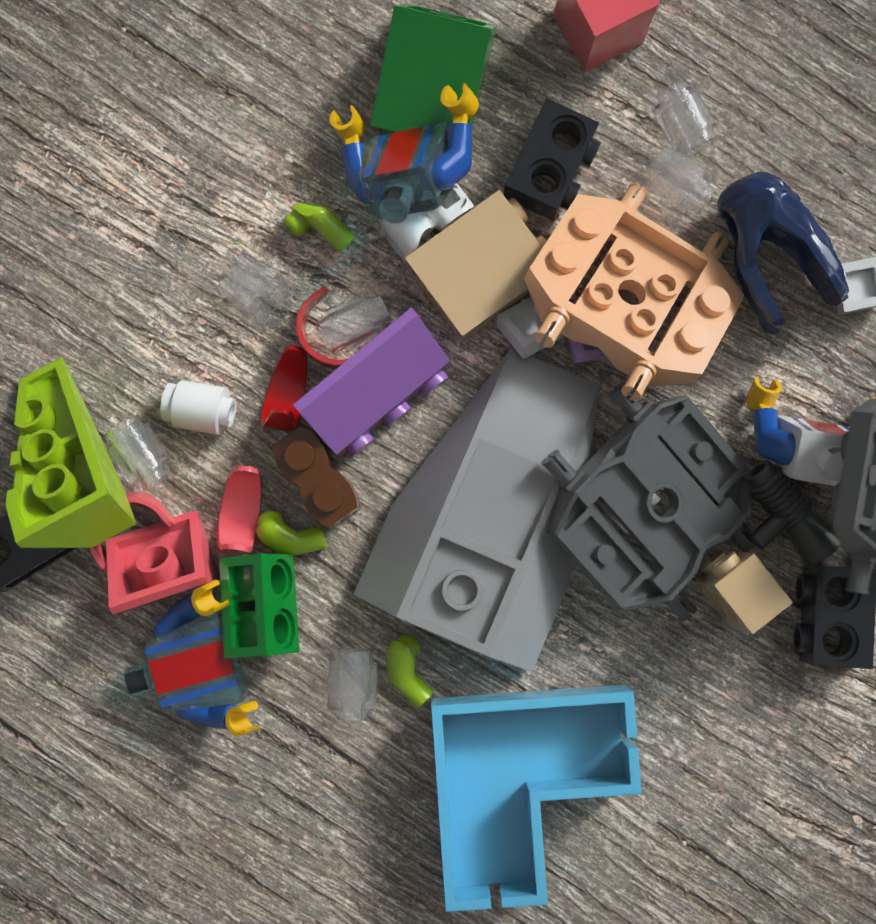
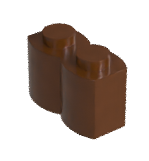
(309, 464)

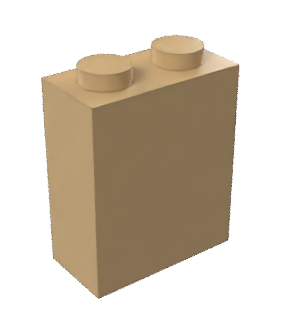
(477, 264)

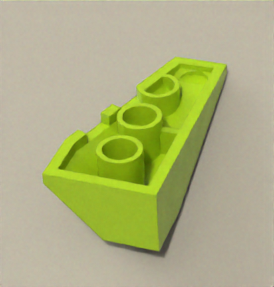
(63, 475)

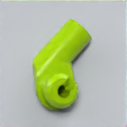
(320, 219)
(285, 540)
(401, 669)

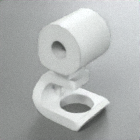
(407, 234)

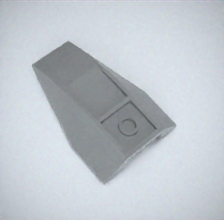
(470, 529)

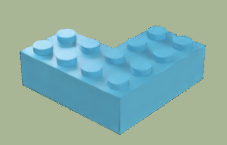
(504, 758)

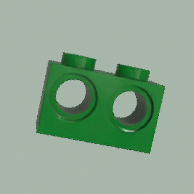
(261, 605)

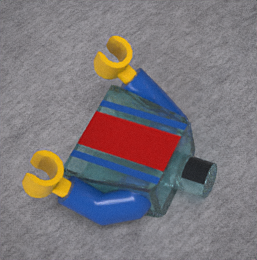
(409, 167)
(190, 666)

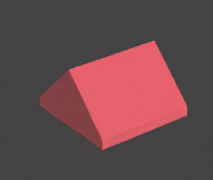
(603, 27)
(158, 562)

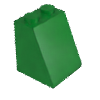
(422, 57)

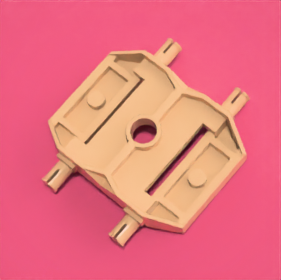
(651, 266)

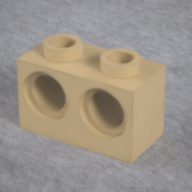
(742, 590)

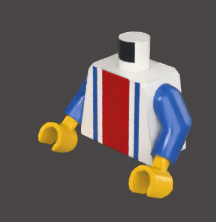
(800, 446)

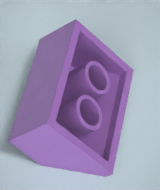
(375, 385)

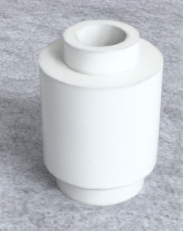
(198, 407)

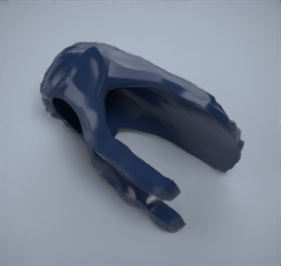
(769, 210)

